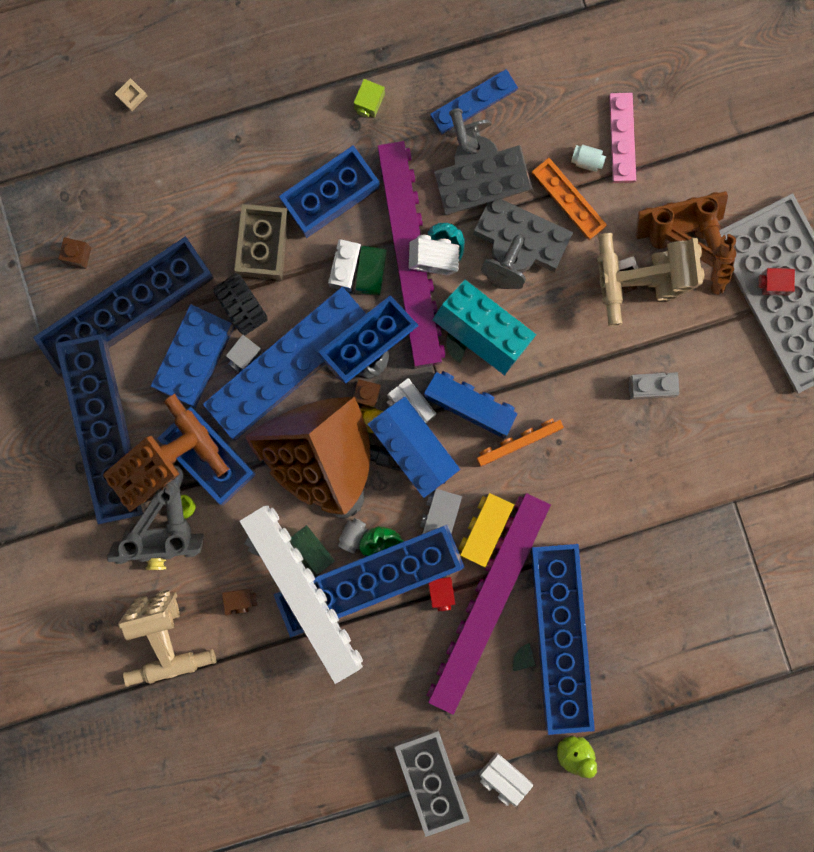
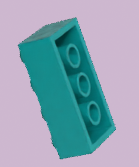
(484, 327)

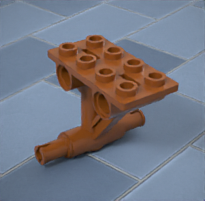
(699, 215)
(151, 466)

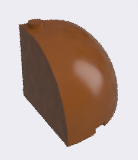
(317, 452)

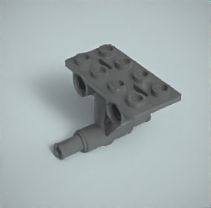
(173, 540)

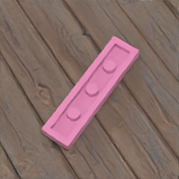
(622, 138)

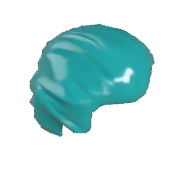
(450, 232)

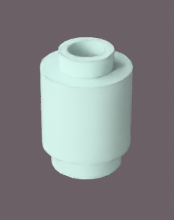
(588, 158)

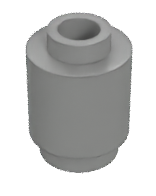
(352, 535)

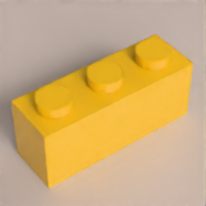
(485, 529)

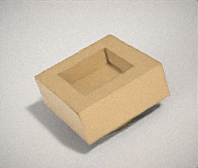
(131, 94)

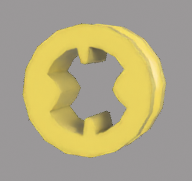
(155, 564)

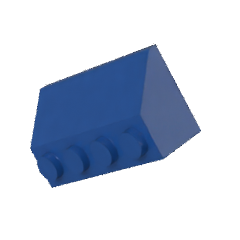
(367, 339)
(470, 405)
(414, 446)

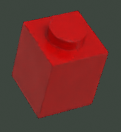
(777, 281)
(442, 594)

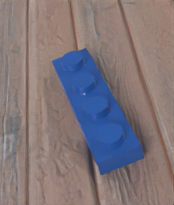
(475, 100)

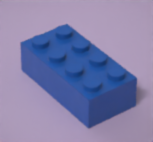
(329, 191)
(193, 355)
(227, 484)

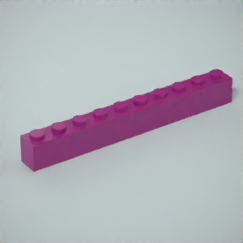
(405, 228)
(489, 603)

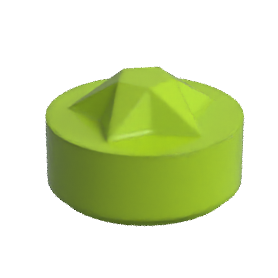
(188, 506)

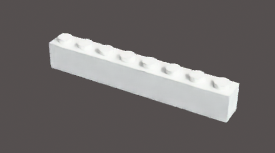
(302, 594)

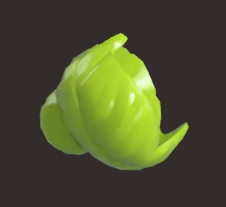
(581, 765)

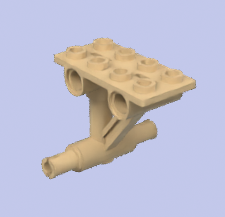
(671, 274)
(153, 619)

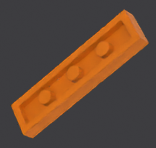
(569, 199)
(527, 438)

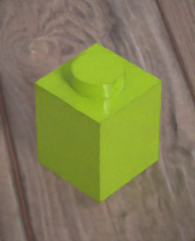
(369, 99)

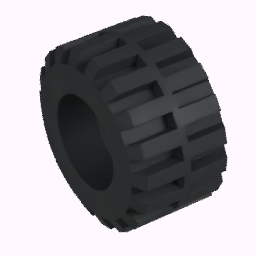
(240, 304)

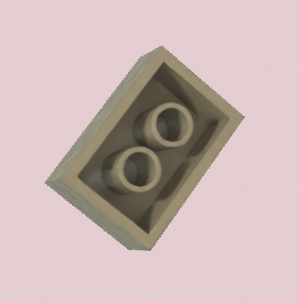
(261, 242)

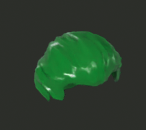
(378, 539)

